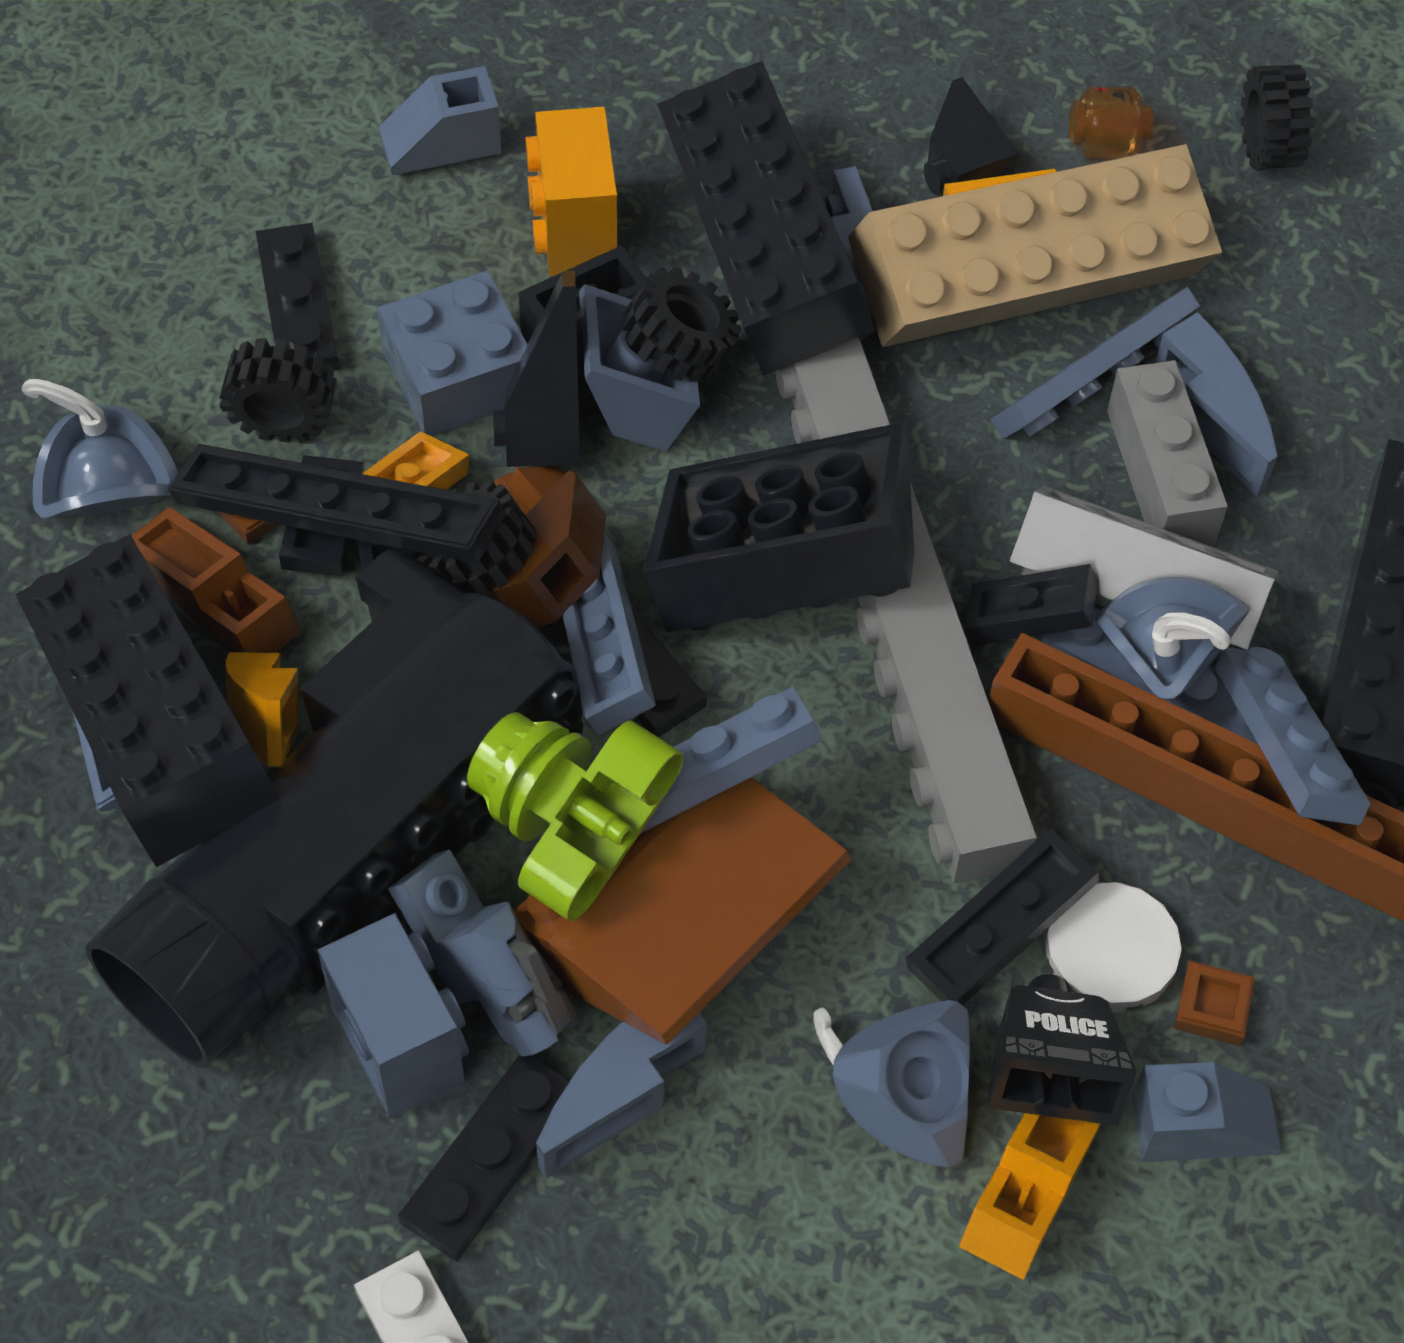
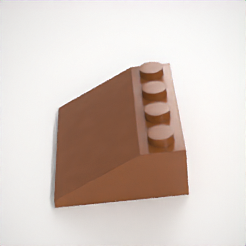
(688, 908)

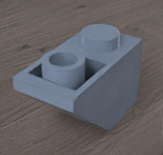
(443, 123)

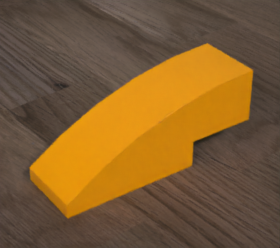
(264, 703)
(1027, 1191)

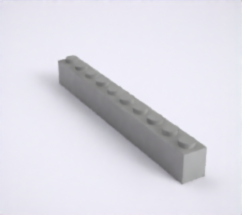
(922, 654)

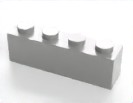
(1126, 552)

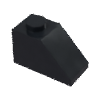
(966, 142)

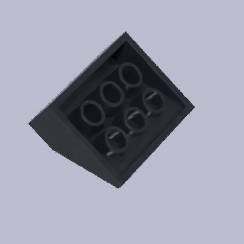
(783, 529)

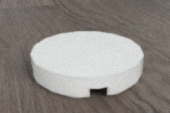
(1115, 946)

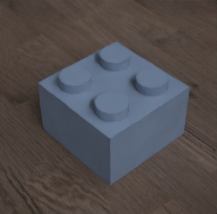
(452, 351)
(394, 1014)

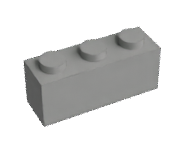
(1166, 452)

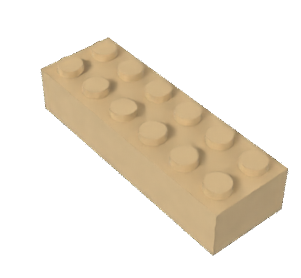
(1033, 244)

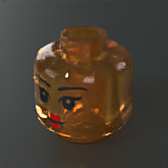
(1109, 122)

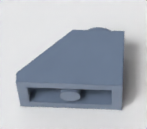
(1202, 1113)

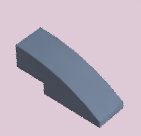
(1222, 401)
(613, 1091)

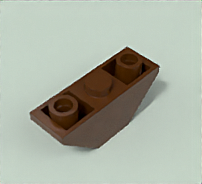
(564, 555)

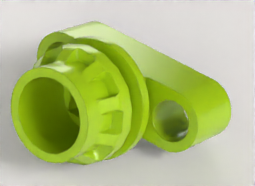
(541, 782)

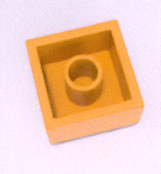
(572, 187)

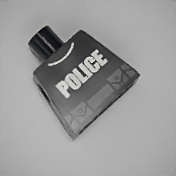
(1060, 1055)

